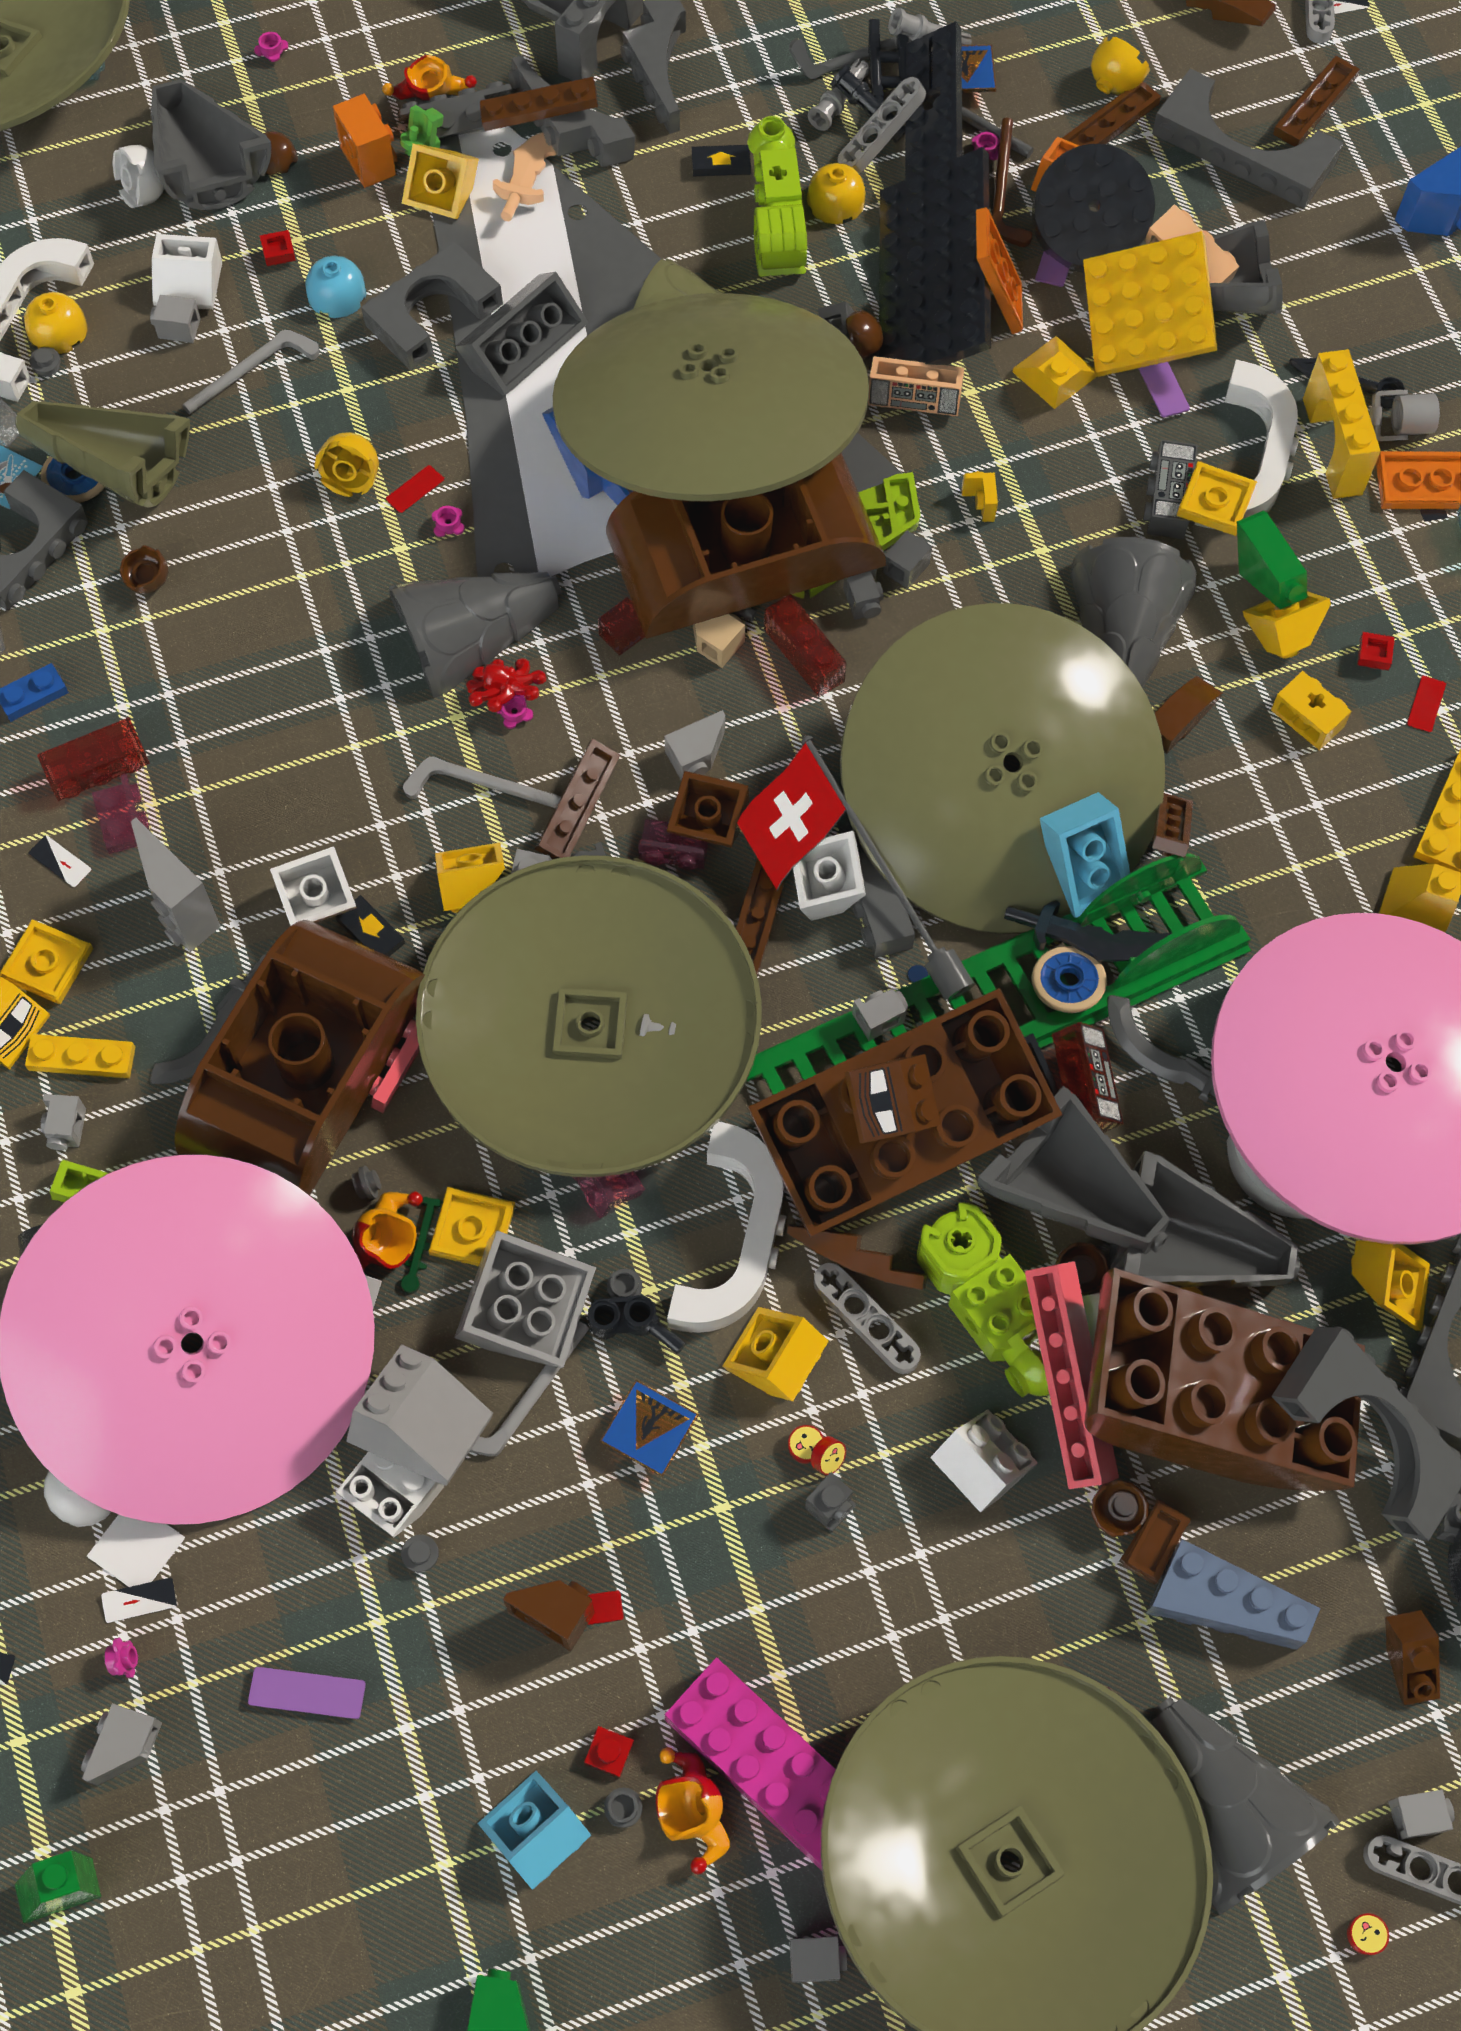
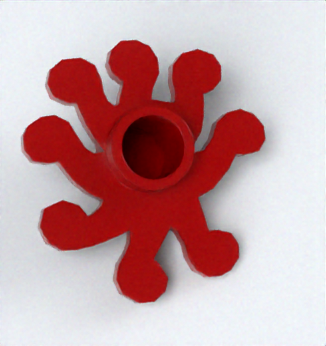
(501, 683)

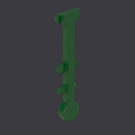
(410, 1282)

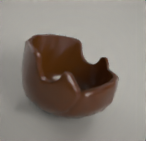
(282, 153)
(864, 333)
(144, 570)
(1089, 1262)
(1119, 1508)

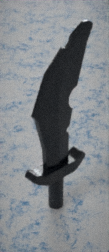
(1088, 939)

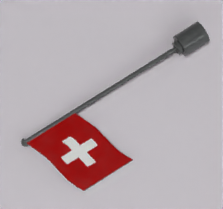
(798, 815)

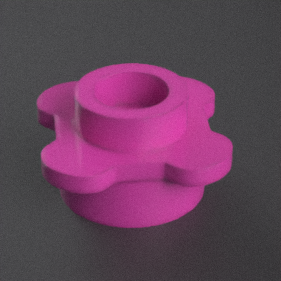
(271, 46)
(989, 142)
(447, 514)
(523, 713)
(121, 1658)

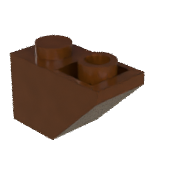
(1413, 1656)

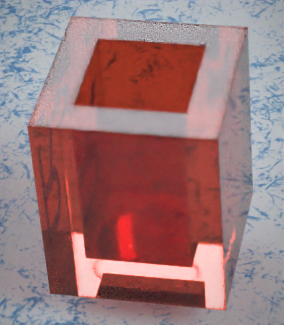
(621, 627)

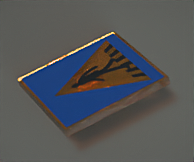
(978, 69)
(649, 1428)

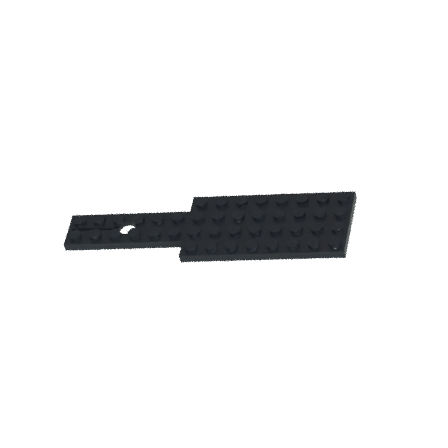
(929, 273)

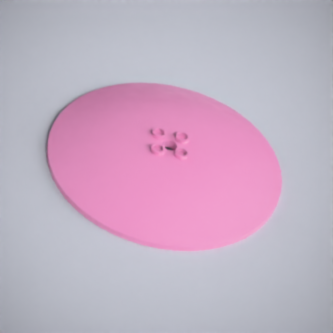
(1310, 1082)
(102, 1320)

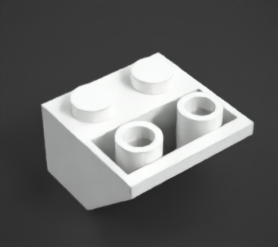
(186, 268)
(983, 1459)
(388, 1493)

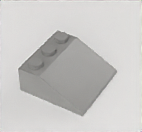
(176, 892)
(525, 1301)
(418, 1417)

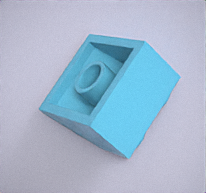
(534, 1829)

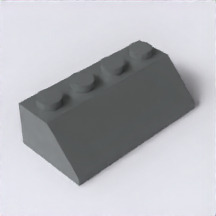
(523, 333)

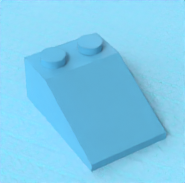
(1086, 849)

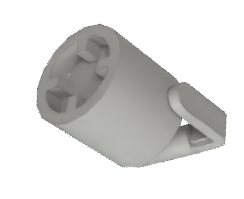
(1409, 415)

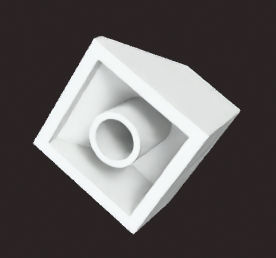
(830, 877)
(313, 887)

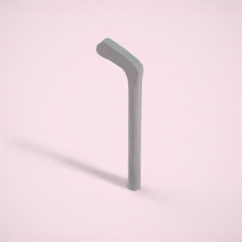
(283, 339)
(434, 765)
(495, 1444)

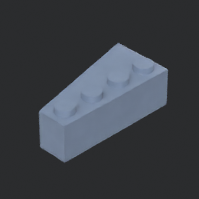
(1230, 1600)

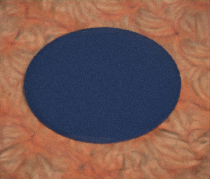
(917, 973)

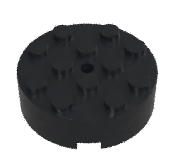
(1095, 178)

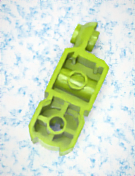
(780, 220)
(985, 1292)

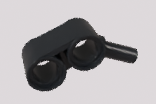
(621, 1309)

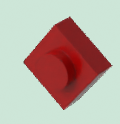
(277, 248)
(1375, 651)
(609, 1752)

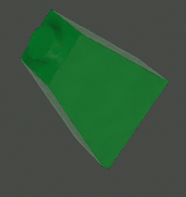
(1269, 561)
(56, 1885)
(497, 2004)

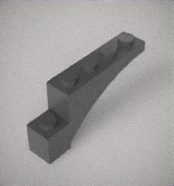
(649, 54)
(604, 136)

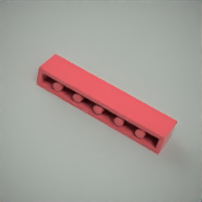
(1067, 1367)

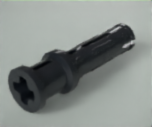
(859, 95)

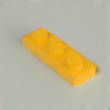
(80, 1056)

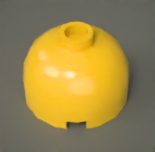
(1117, 66)
(836, 193)
(55, 322)
(347, 464)

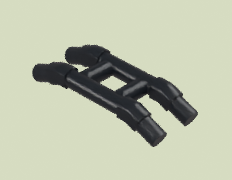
(877, 57)

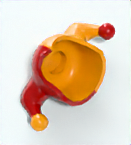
(428, 78)
(383, 1234)
(692, 1807)

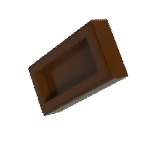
(1156, 1542)

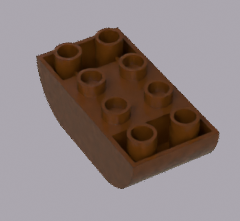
(728, 555)
(298, 1054)
(984, 1097)
(1198, 1384)

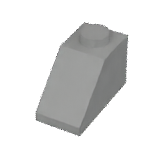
(696, 745)

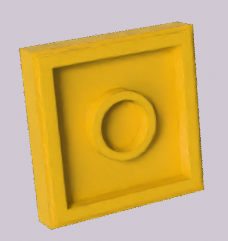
(1216, 498)
(46, 961)
(467, 1224)

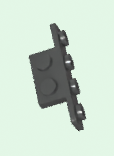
(460, 112)

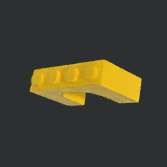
(1337, 396)

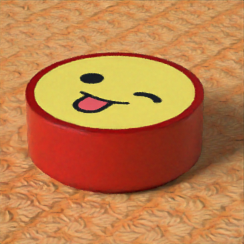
(802, 1442)
(828, 1455)
(1368, 1934)

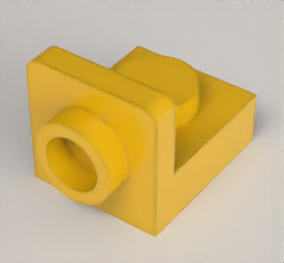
(983, 487)

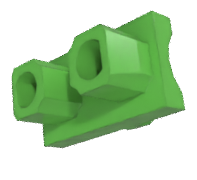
(422, 128)

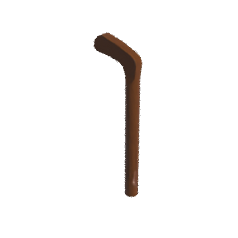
(1009, 234)

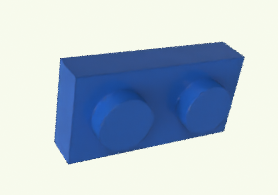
(32, 692)

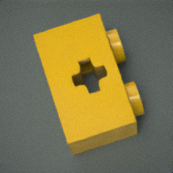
(1311, 710)

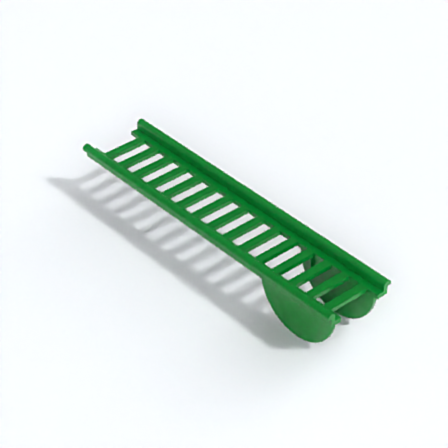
(1164, 965)

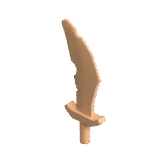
(527, 164)

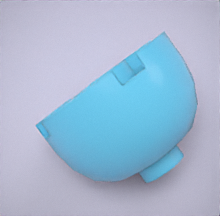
(335, 286)

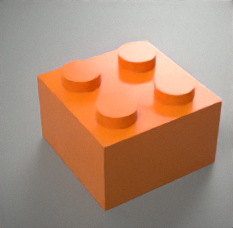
(365, 140)

